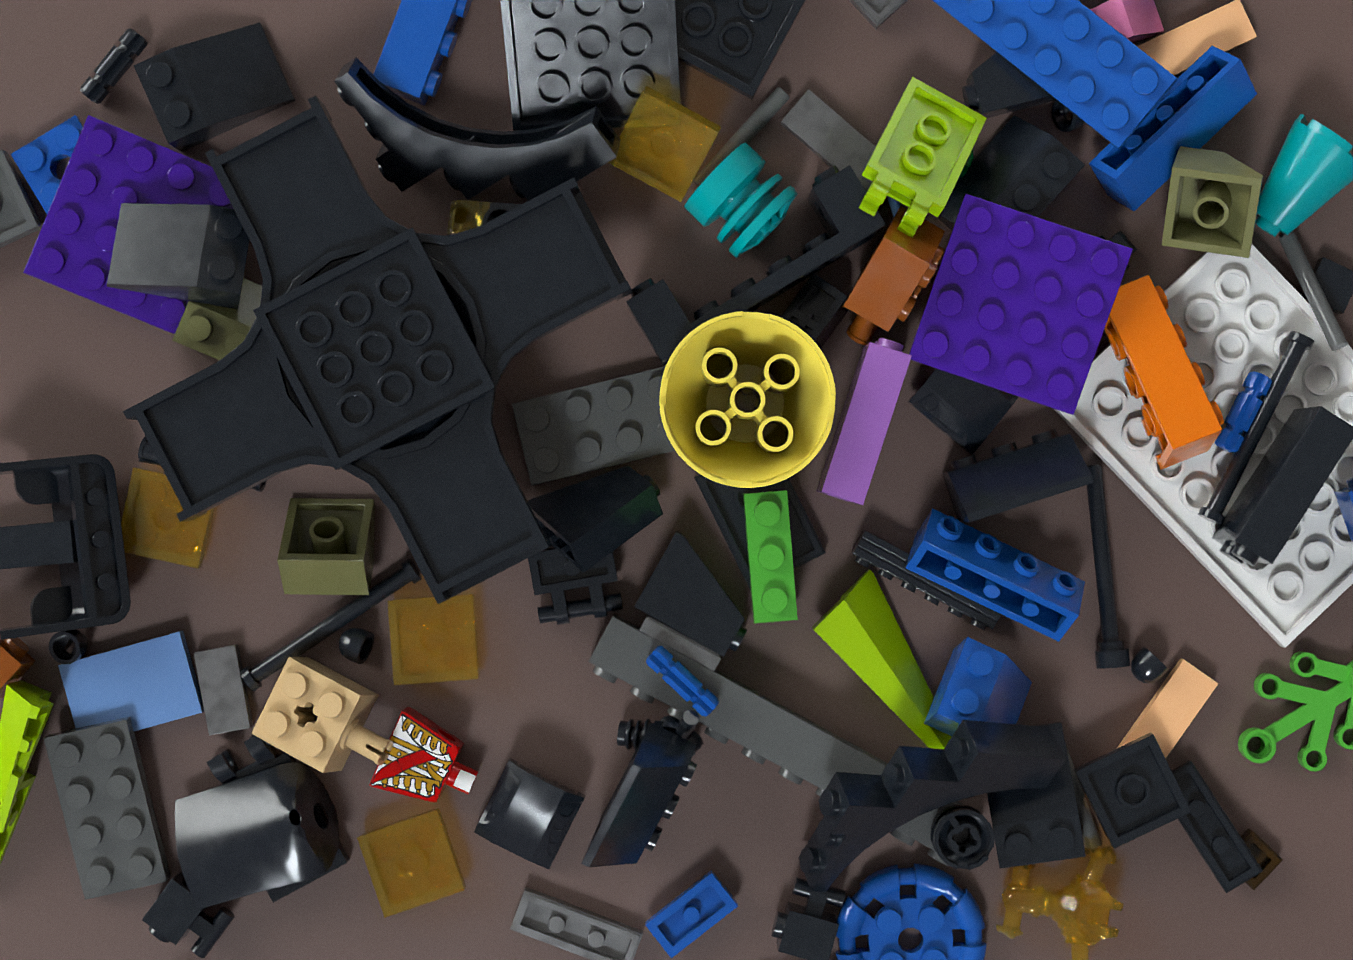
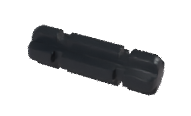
(113, 66)

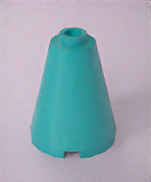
(1304, 177)

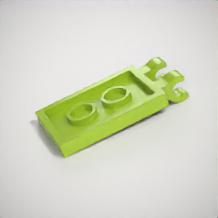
(921, 154)

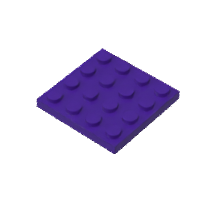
(82, 222)
(1020, 304)

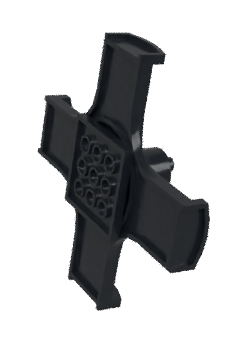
(380, 351)

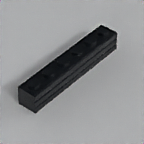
(893, 562)

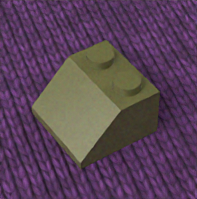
(1211, 203)
(216, 328)
(327, 547)

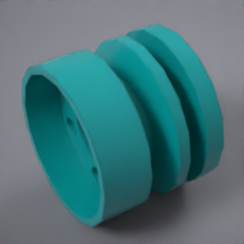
(741, 200)

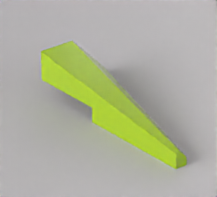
(873, 646)
(21, 726)

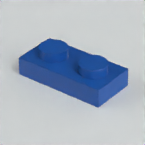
(691, 914)

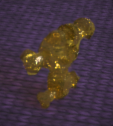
(1079, 908)

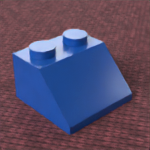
(978, 687)

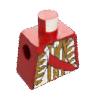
(422, 760)

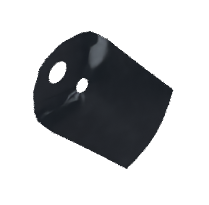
(242, 836)

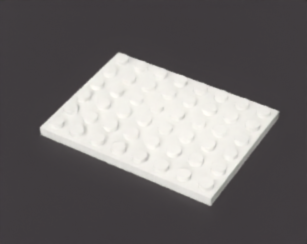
(1235, 324)

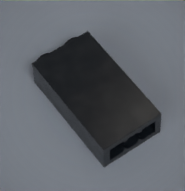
(1283, 486)

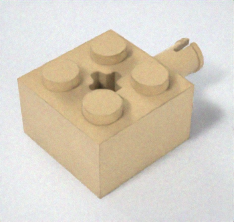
(341, 711)

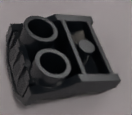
(961, 407)
(529, 814)

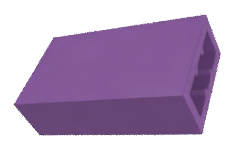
(864, 421)

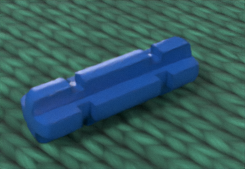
(1243, 411)
(682, 681)

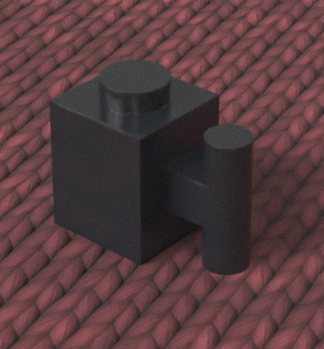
(177, 913)
(808, 929)

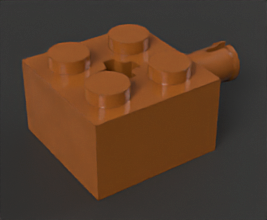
(893, 278)

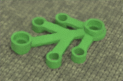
(1318, 707)

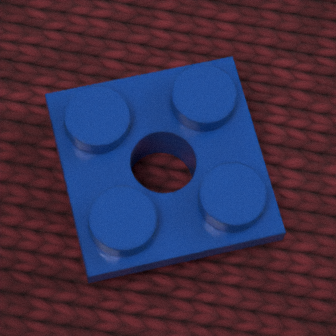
(41, 156)

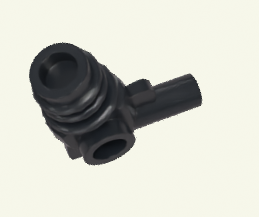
(631, 734)

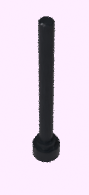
(1111, 649)

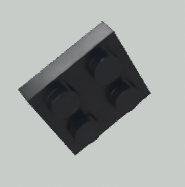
(1132, 790)

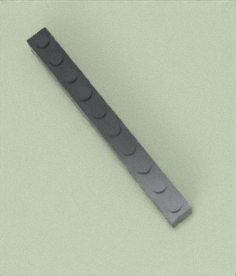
(748, 719)

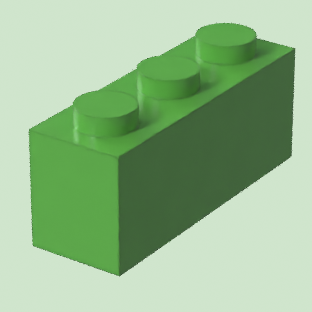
(770, 556)

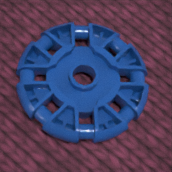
(910, 912)

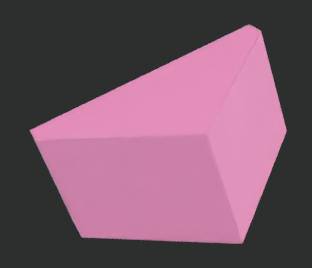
(1131, 18)

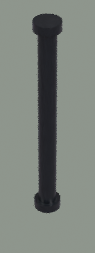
(1241, 458)
(340, 618)

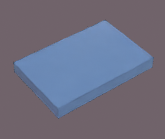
(139, 681)

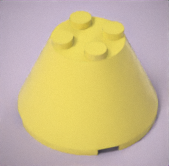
(747, 399)

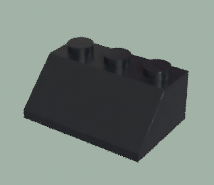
(1016, 170)
(1015, 476)
(642, 799)

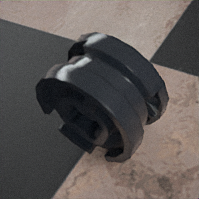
(962, 836)

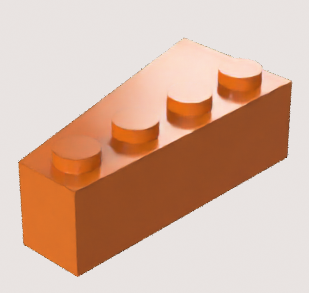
(1162, 373)

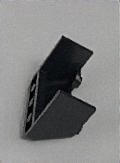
(97, 585)

